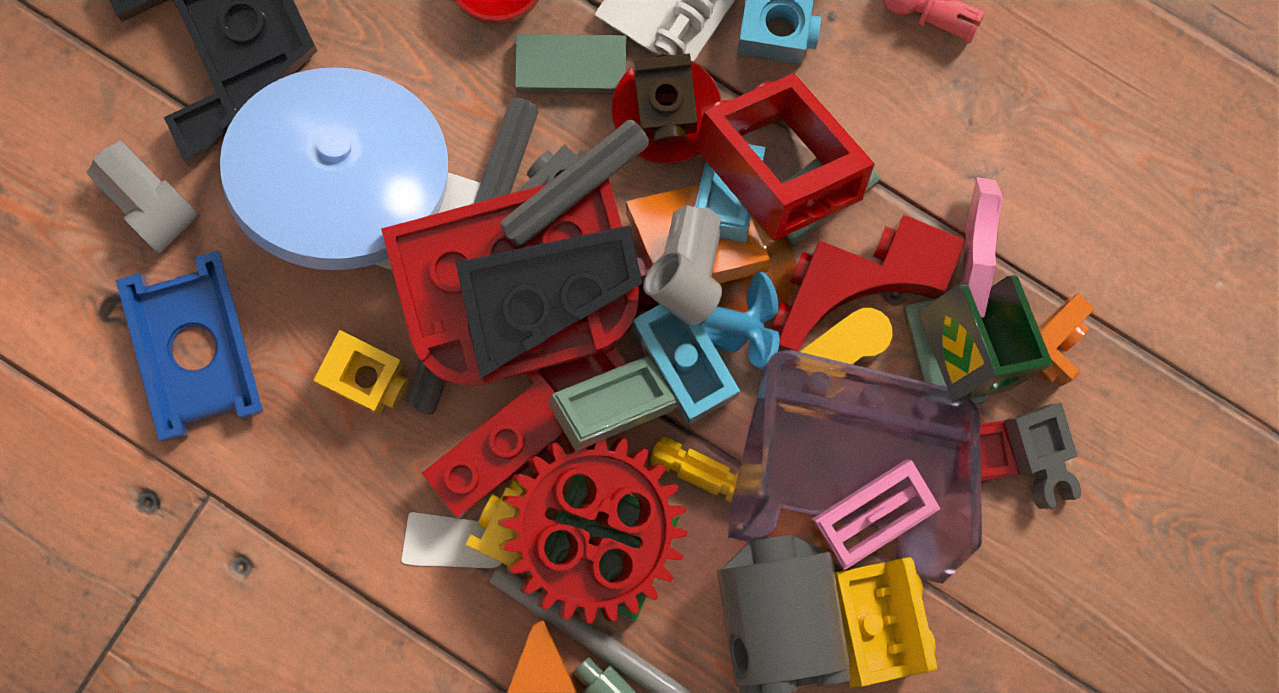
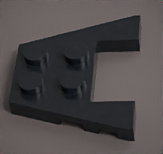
(243, 51)

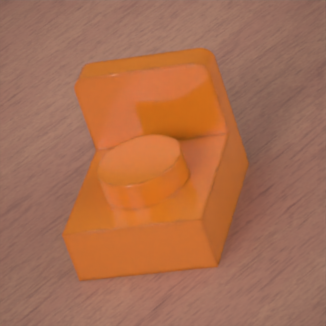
(1064, 330)

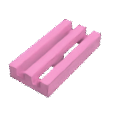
(834, 539)

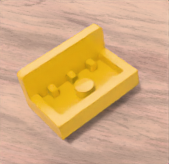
(885, 622)

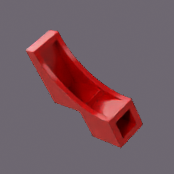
(913, 261)

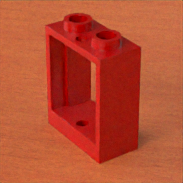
(805, 199)

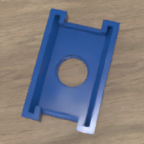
(154, 321)

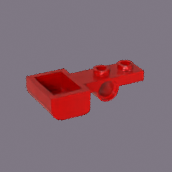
(511, 435)

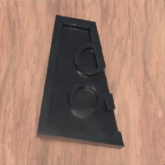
(540, 289)

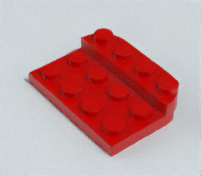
(431, 295)

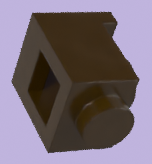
(659, 76)

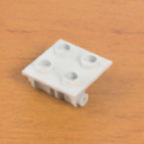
(666, 25)

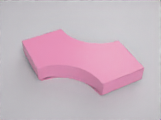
(981, 240)

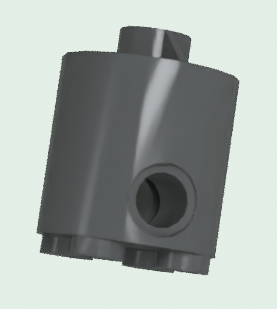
(783, 616)

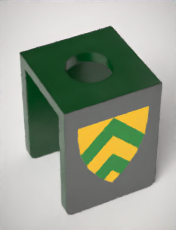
(985, 352)

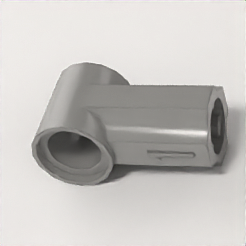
(150, 205)
(683, 274)

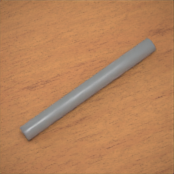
(589, 637)

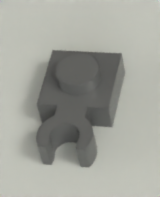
(1041, 447)

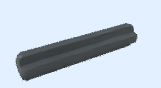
(574, 183)

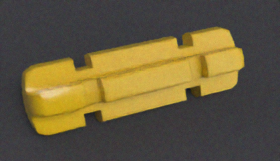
(694, 467)

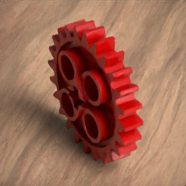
(577, 577)

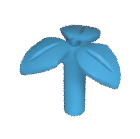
(732, 329)

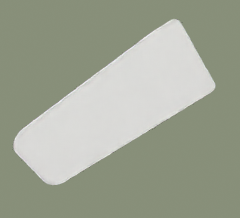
(442, 541)

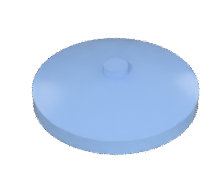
(329, 163)

